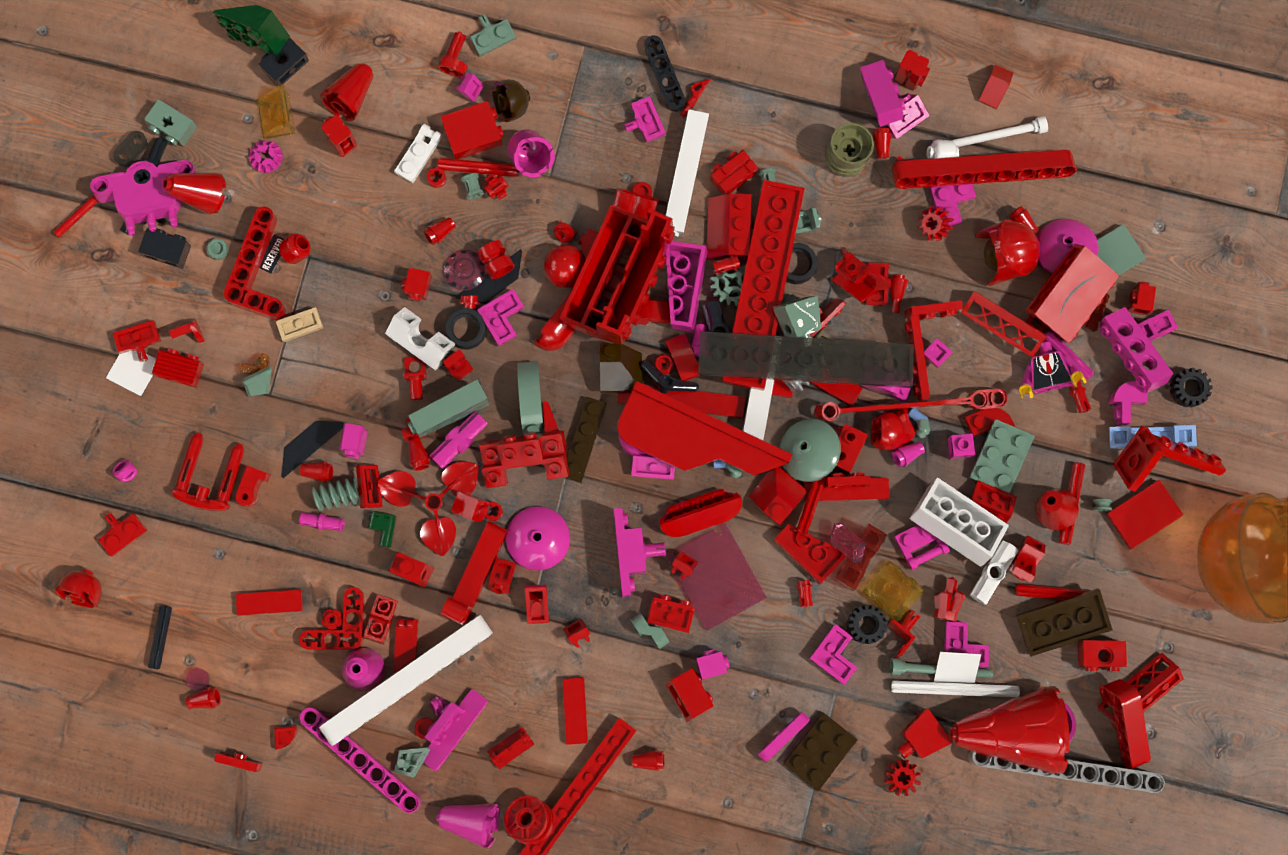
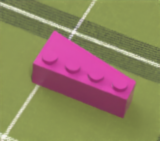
(685, 278)

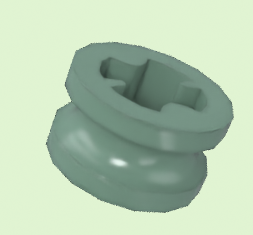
(1102, 504)

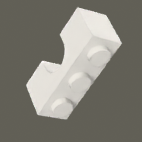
(405, 331)

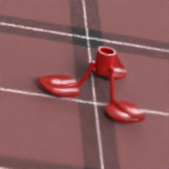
(436, 533)

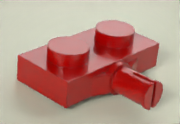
(137, 339)
(121, 533)

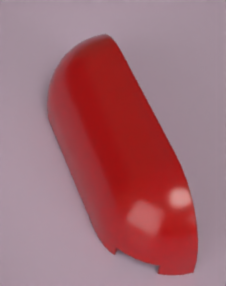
(555, 332)
(700, 513)

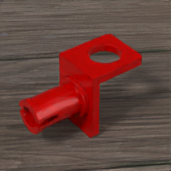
(415, 379)
(903, 630)

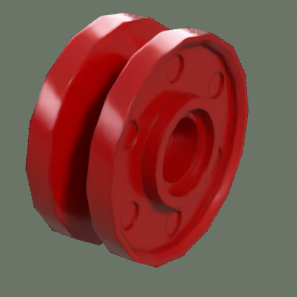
(540, 825)

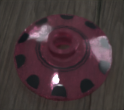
(466, 279)

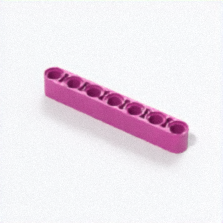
(367, 769)

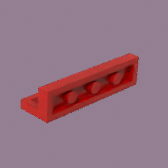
(1007, 316)
(1156, 689)

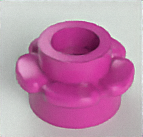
(437, 705)

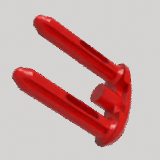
(200, 499)

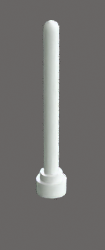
(1038, 125)

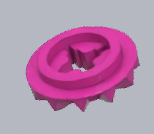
(267, 165)

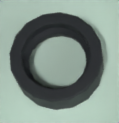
(807, 251)
(466, 312)

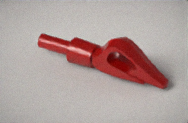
(695, 96)

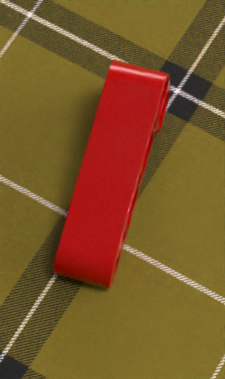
(1129, 722)

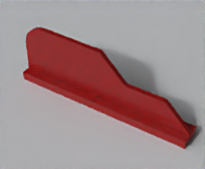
(691, 437)

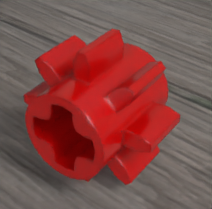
(496, 186)

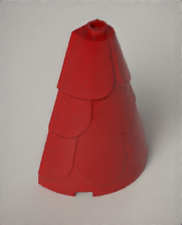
(1021, 731)

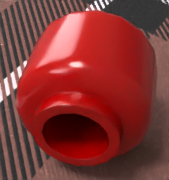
(294, 248)

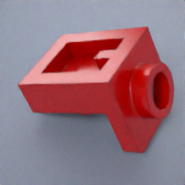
(458, 365)
(501, 576)

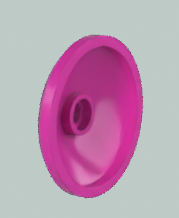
(1053, 244)
(542, 553)

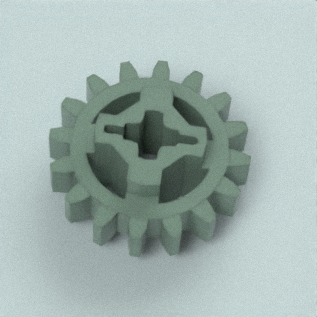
(725, 279)

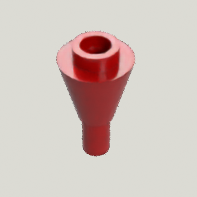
(897, 291)

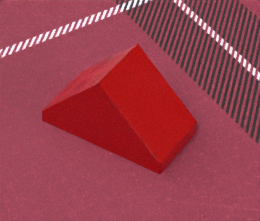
(996, 87)

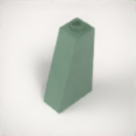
(448, 409)

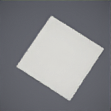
(131, 373)
(957, 668)

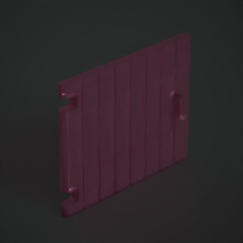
(721, 580)

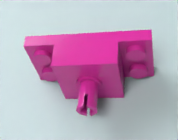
(632, 551)

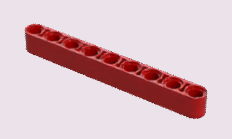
(983, 169)

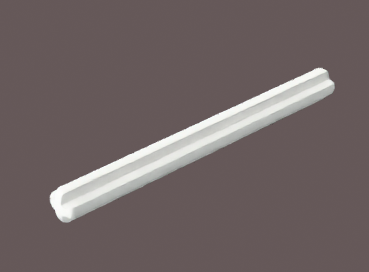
(955, 689)

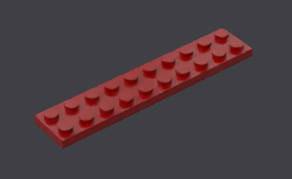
(767, 265)

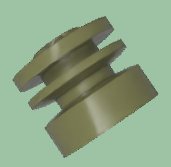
(854, 140)

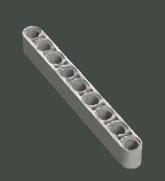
(1076, 774)

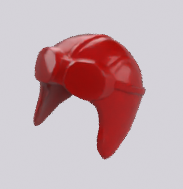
(1015, 249)

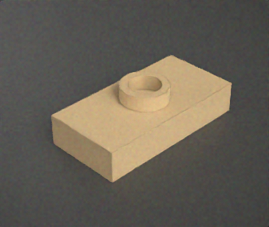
(299, 324)

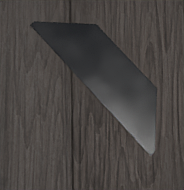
(490, 287)
(308, 443)

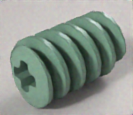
(336, 495)

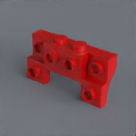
(523, 451)

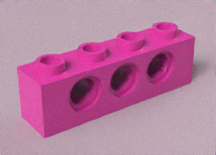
(1135, 339)

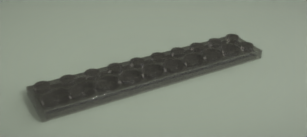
(806, 359)

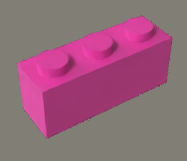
(882, 92)

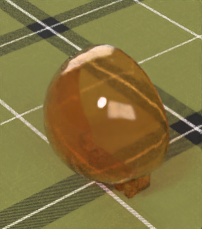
(1246, 558)

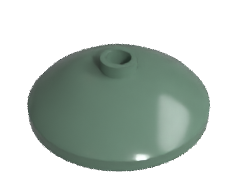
(821, 451)

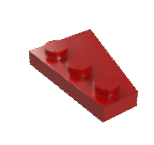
(809, 553)

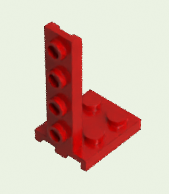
(913, 328)
(1147, 449)

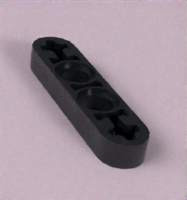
(667, 72)

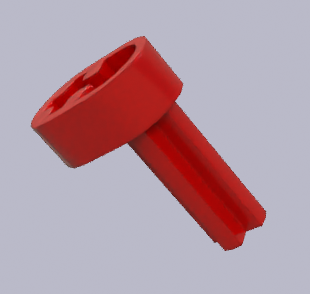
(449, 63)

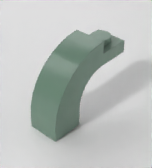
(530, 397)

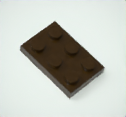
(820, 751)

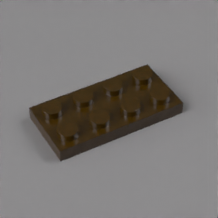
(1064, 622)

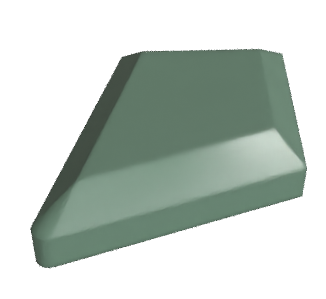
(258, 382)
(410, 761)

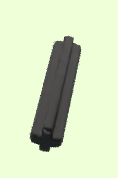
(159, 637)

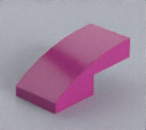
(1158, 325)

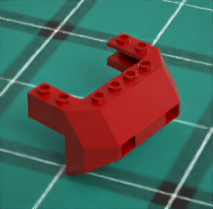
(619, 285)

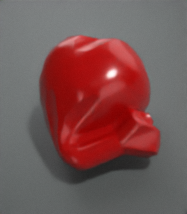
(891, 430)

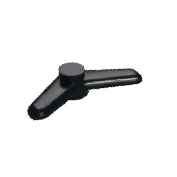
(666, 382)

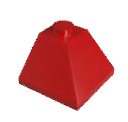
(777, 494)

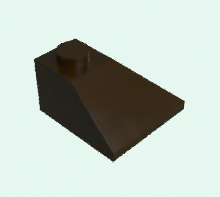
(619, 368)

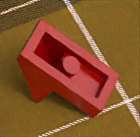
(537, 604)

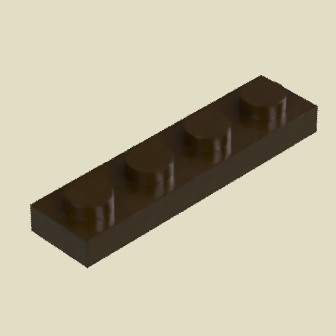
(584, 438)

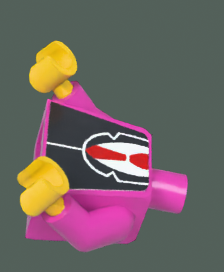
(1050, 372)

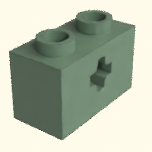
(161, 115)

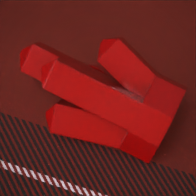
(948, 602)

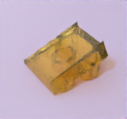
(893, 591)

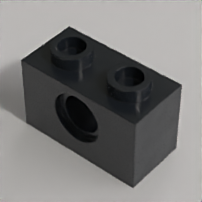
(282, 72)

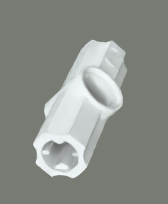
(1001, 561)

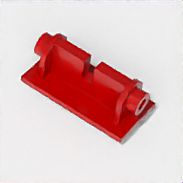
(510, 748)

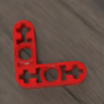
(348, 629)

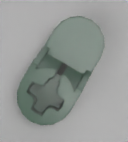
(644, 629)

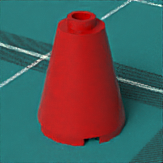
(348, 92)
(197, 190)
(1057, 509)

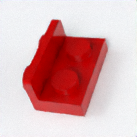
(994, 500)

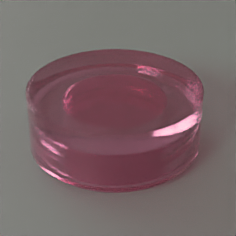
(198, 679)

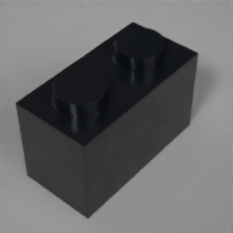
(165, 248)

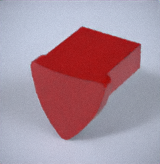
(186, 328)

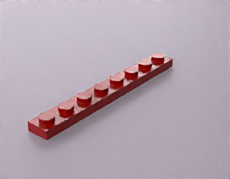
(584, 784)

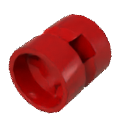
(494, 256)

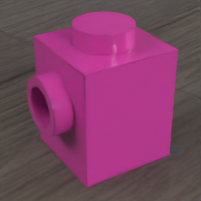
(712, 664)

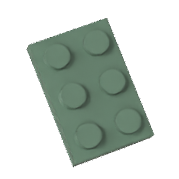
(1002, 456)

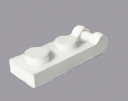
(418, 154)

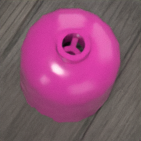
(533, 158)

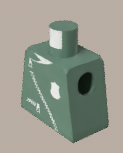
(799, 317)

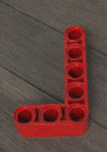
(252, 267)
(475, 574)

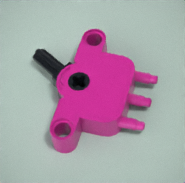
(140, 190)

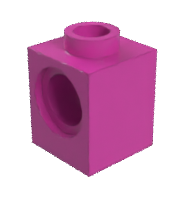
(960, 446)

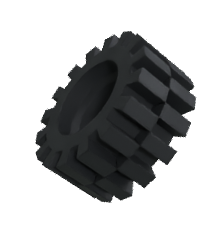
(1203, 387)
(880, 624)

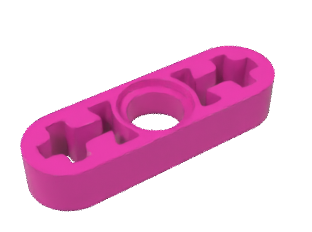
(783, 736)

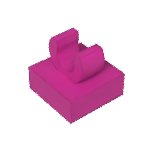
(470, 87)
(937, 353)

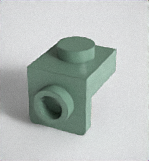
(808, 221)

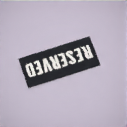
(271, 255)

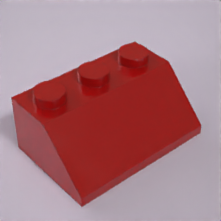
(729, 226)

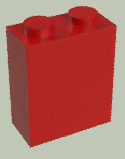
(472, 130)

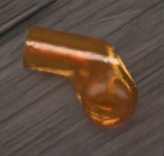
(259, 364)

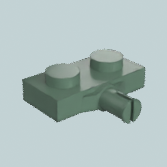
(492, 36)

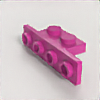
(451, 727)

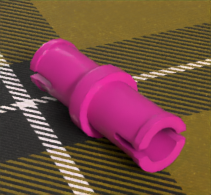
(322, 521)

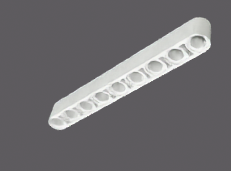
(405, 680)

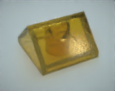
(276, 113)

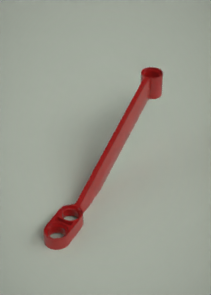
(987, 402)

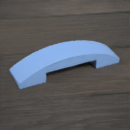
(1121, 436)

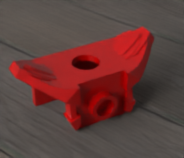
(857, 277)

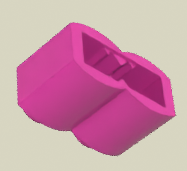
(353, 441)

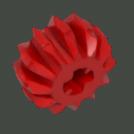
(933, 215)
(899, 785)

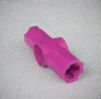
(458, 440)

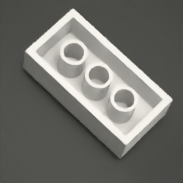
(959, 522)

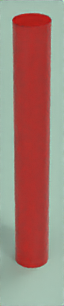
(78, 214)

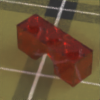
(852, 573)

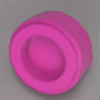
(123, 470)

